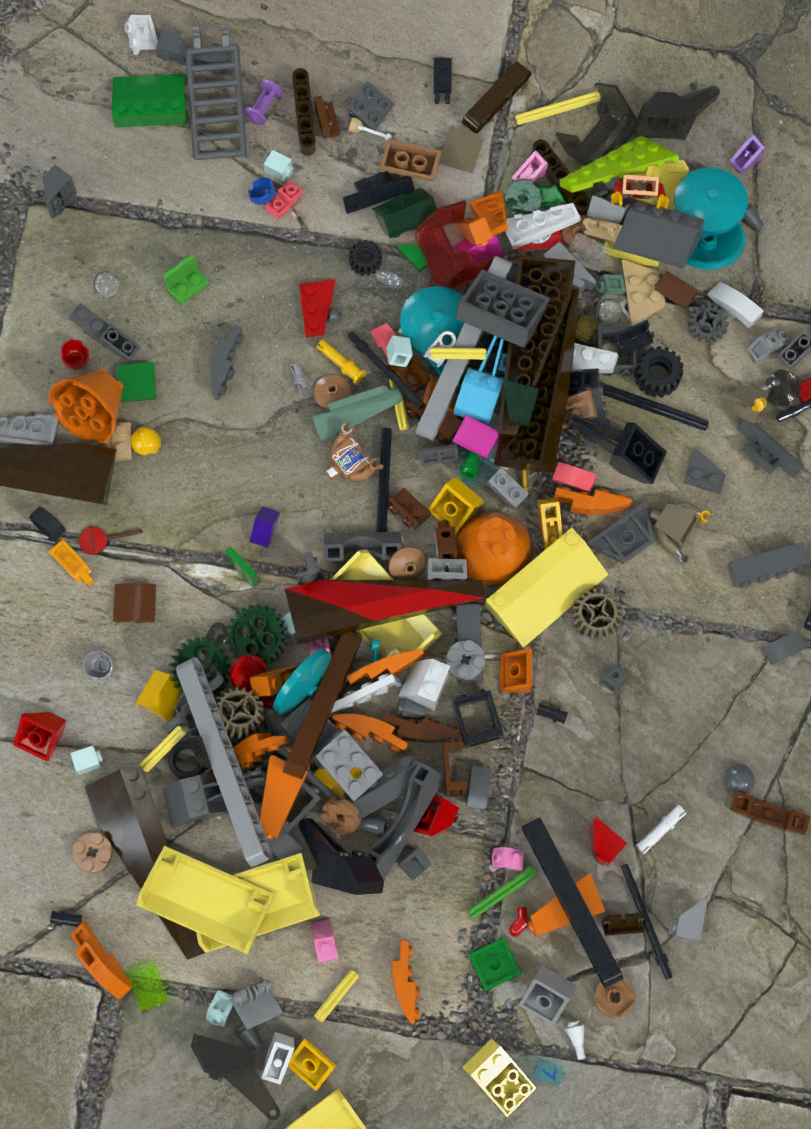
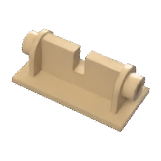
(601, 229)

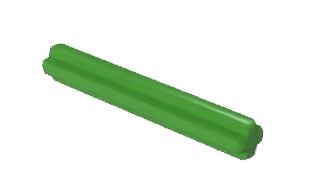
(501, 892)

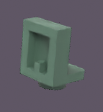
(610, 285)

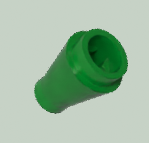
(470, 466)

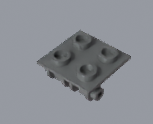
(370, 106)

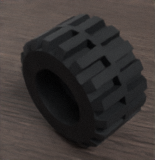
(662, 358)

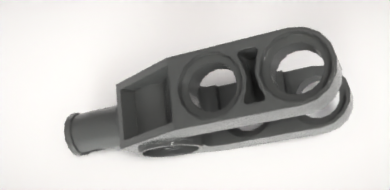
(182, 706)

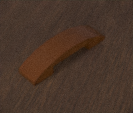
(769, 814)

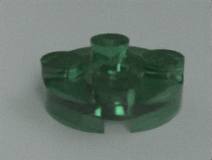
(527, 187)

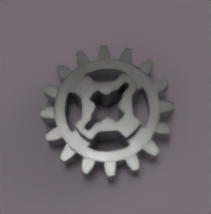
(711, 316)

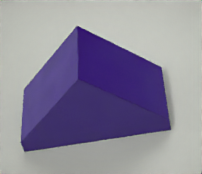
(264, 527)

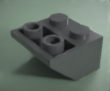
(58, 190)

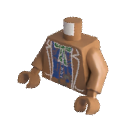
(350, 459)

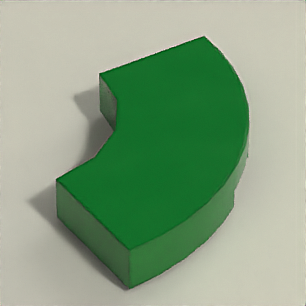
(550, 195)

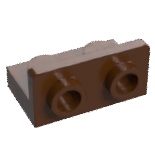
(326, 118)
(413, 375)
(408, 509)

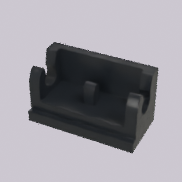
(633, 338)

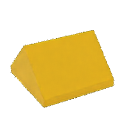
(160, 695)
(311, 1065)

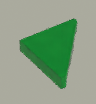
(413, 255)

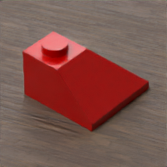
(39, 733)
(437, 817)
(604, 842)

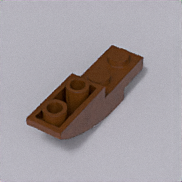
(428, 732)

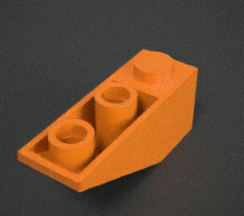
(272, 681)

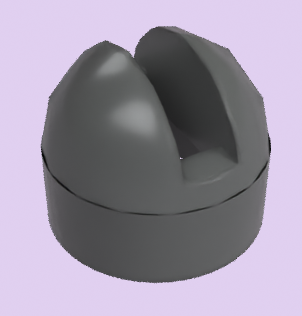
(334, 316)

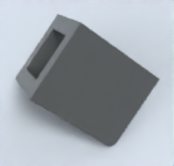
(415, 864)

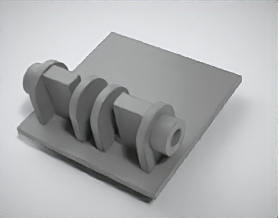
(255, 1004)

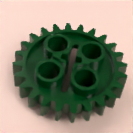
(271, 626)
(193, 650)

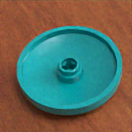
(714, 197)
(718, 250)
(429, 314)
(302, 682)

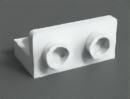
(141, 33)

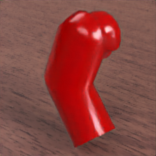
(520, 923)

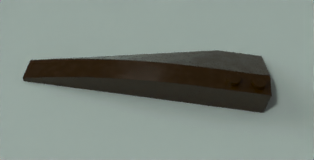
(524, 365)
(538, 443)
(60, 470)
(136, 833)

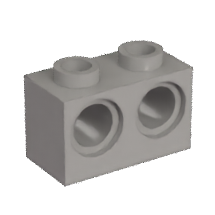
(507, 488)
(446, 569)

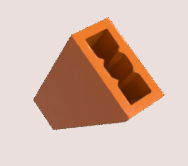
(278, 797)
(552, 915)

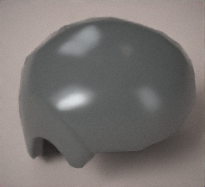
(739, 778)

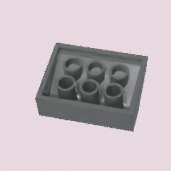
(659, 234)
(502, 308)

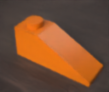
(475, 230)

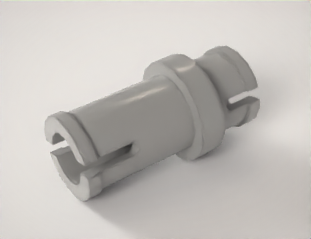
(301, 381)

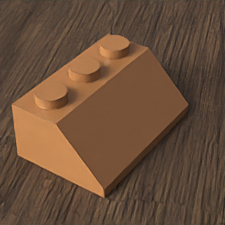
(411, 160)

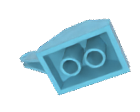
(481, 390)

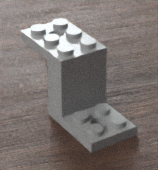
(336, 753)

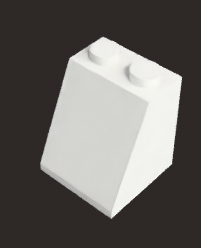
(425, 683)

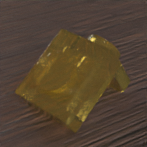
(586, 327)

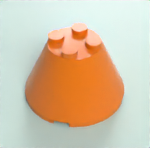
(88, 404)
(494, 547)

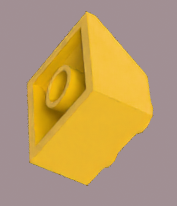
(456, 504)

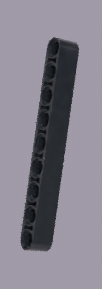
(572, 903)

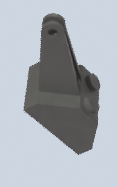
(199, 798)

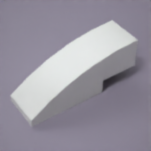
(736, 304)

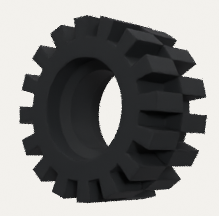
(365, 267)

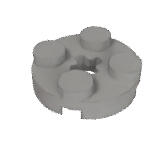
(467, 649)

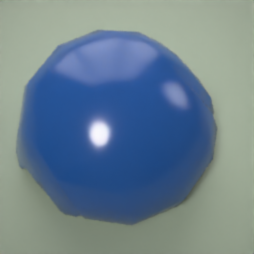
(262, 191)

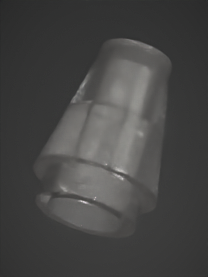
(391, 279)

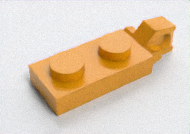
(71, 563)

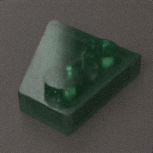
(520, 401)

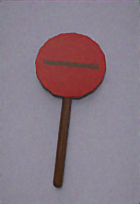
(94, 540)

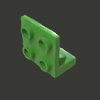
(185, 280)

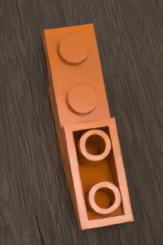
(600, 503)
(363, 726)
(253, 747)
(101, 966)
(405, 991)

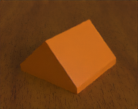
(516, 671)

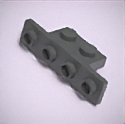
(767, 450)

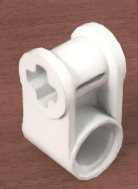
(438, 343)

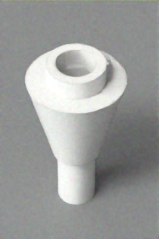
(576, 1034)

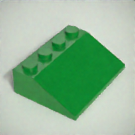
(149, 100)

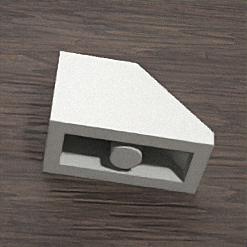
(278, 1058)

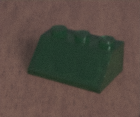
(405, 212)

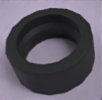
(47, 523)
(172, 765)

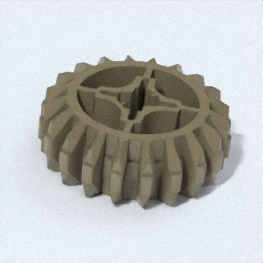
(590, 611)
(250, 722)

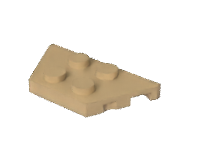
(641, 292)

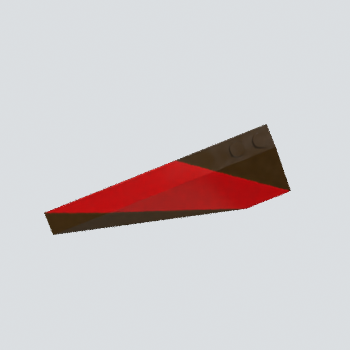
(344, 606)

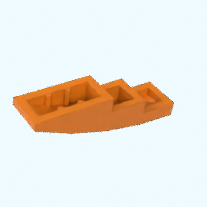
(394, 664)

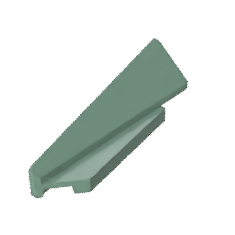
(355, 410)

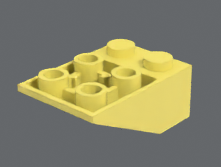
(499, 1077)

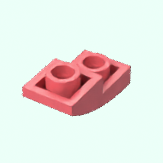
(284, 200)
(382, 336)
(574, 477)

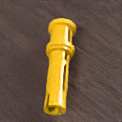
(347, 366)

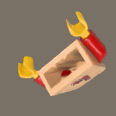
(639, 187)

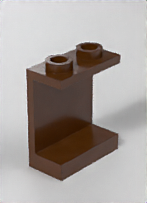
(452, 788)

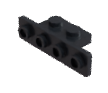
(376, 190)

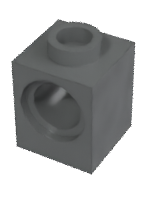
(613, 678)

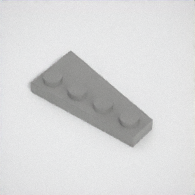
(29, 430)

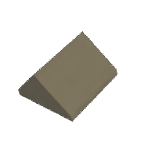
(461, 149)

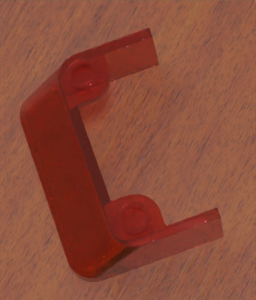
(444, 264)

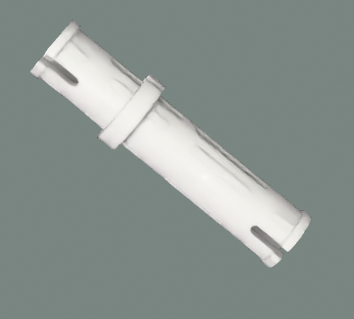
(661, 829)

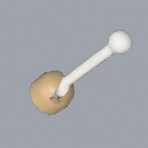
(356, 126)

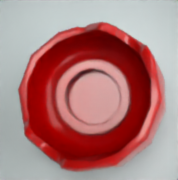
(74, 354)

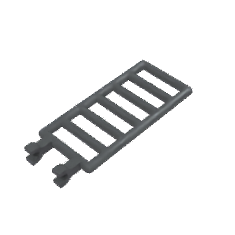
(238, 100)

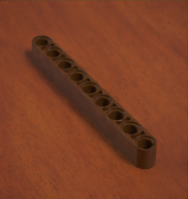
(322, 705)

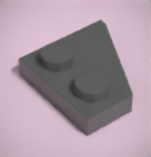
(703, 473)

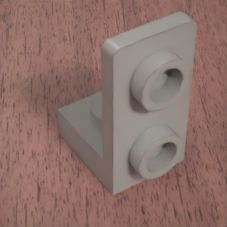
(767, 343)

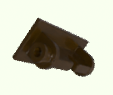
(630, 925)

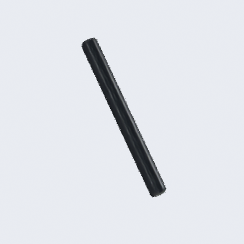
(655, 407)
(384, 474)

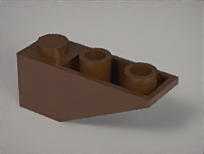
(448, 427)

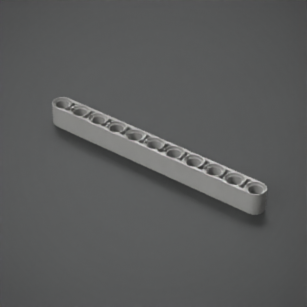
(455, 368)
(224, 762)

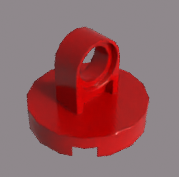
(244, 668)

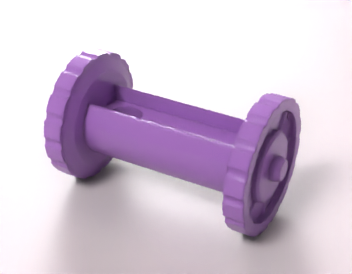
(256, 113)

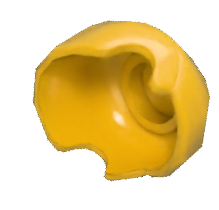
(145, 441)

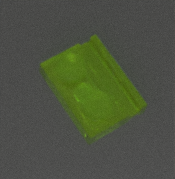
(148, 987)

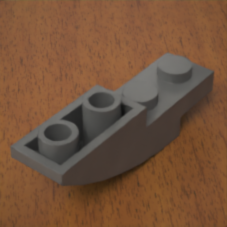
(103, 333)
(797, 349)
(222, 367)

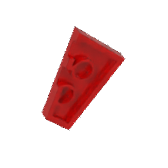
(316, 302)

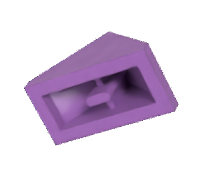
(748, 154)

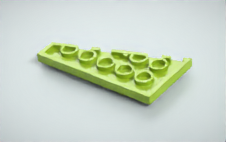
(625, 160)

